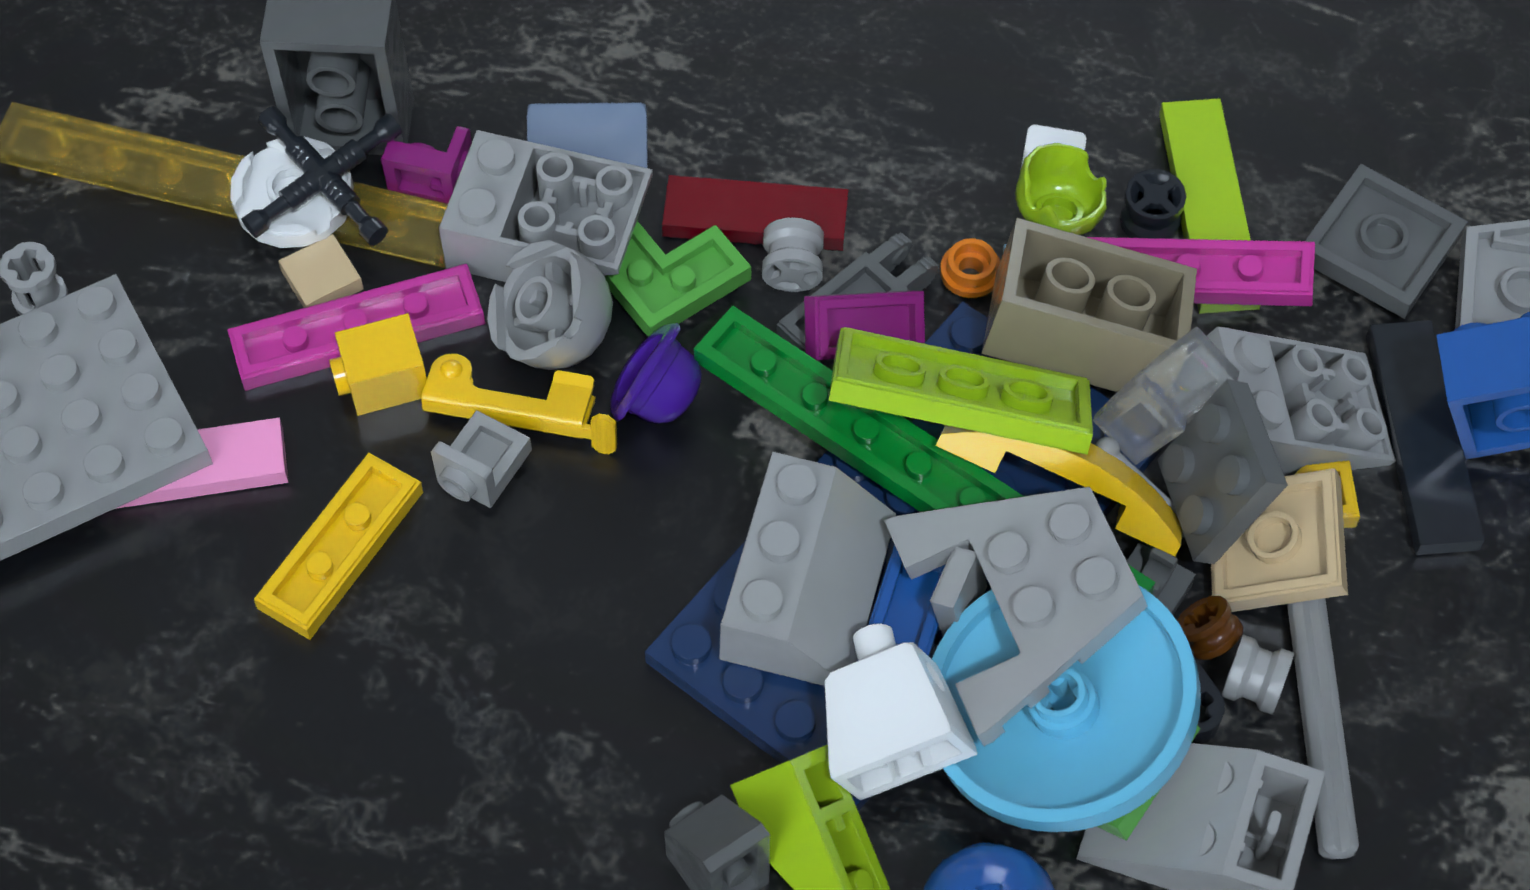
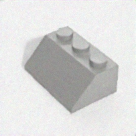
(805, 572)

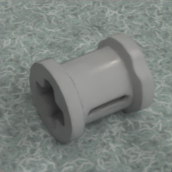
(23, 277)

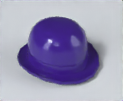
(657, 379)

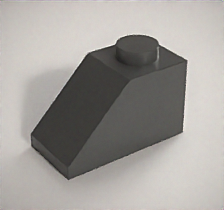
(718, 847)

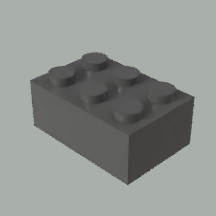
(337, 67)

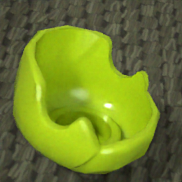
(1060, 189)

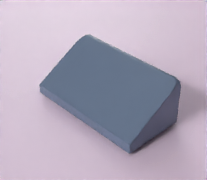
(593, 129)

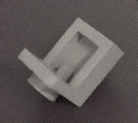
(480, 459)

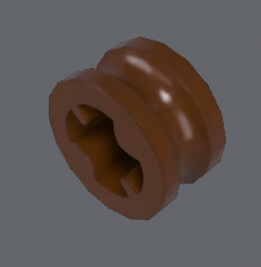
(1210, 627)

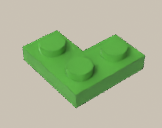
(676, 285)

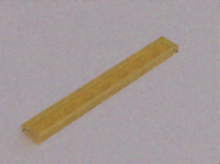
(192, 176)

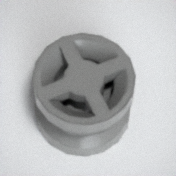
(792, 254)
(1257, 674)

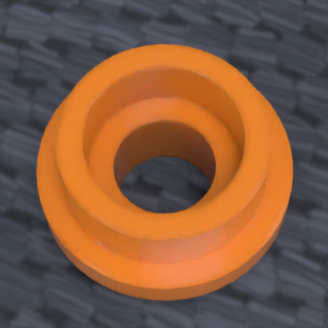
(974, 255)

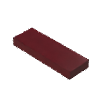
(747, 208)

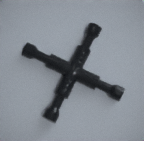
(322, 175)

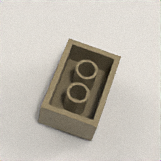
(1085, 305)

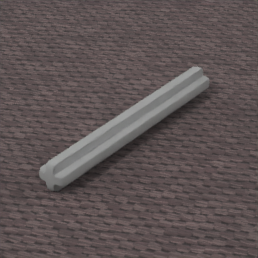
(1323, 727)

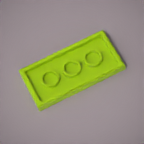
(962, 390)

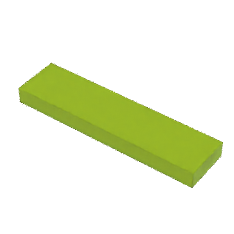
(1204, 163)

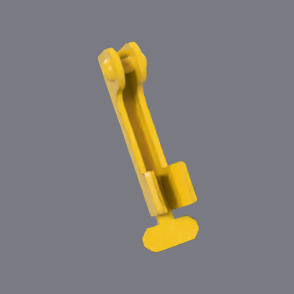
(565, 412)

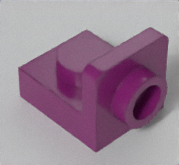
(423, 170)

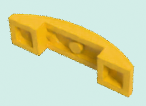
(1142, 508)

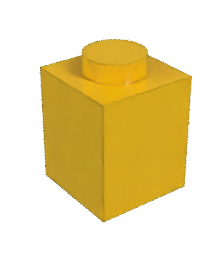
(379, 364)

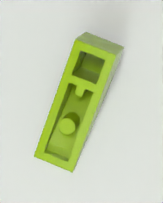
(811, 826)

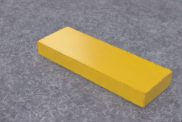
(338, 546)

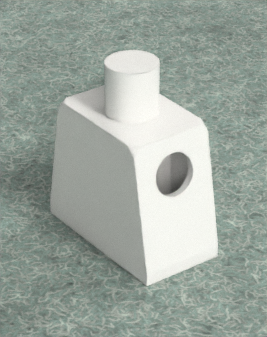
(890, 716)

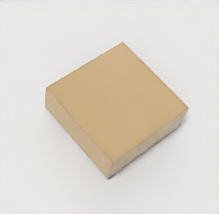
(321, 273)

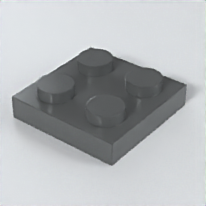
(1384, 240)
(1221, 472)

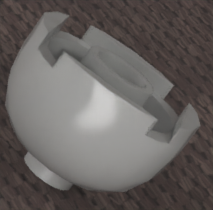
(550, 307)

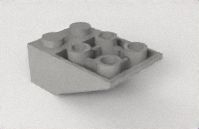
(536, 193)
(1311, 399)
(1218, 824)

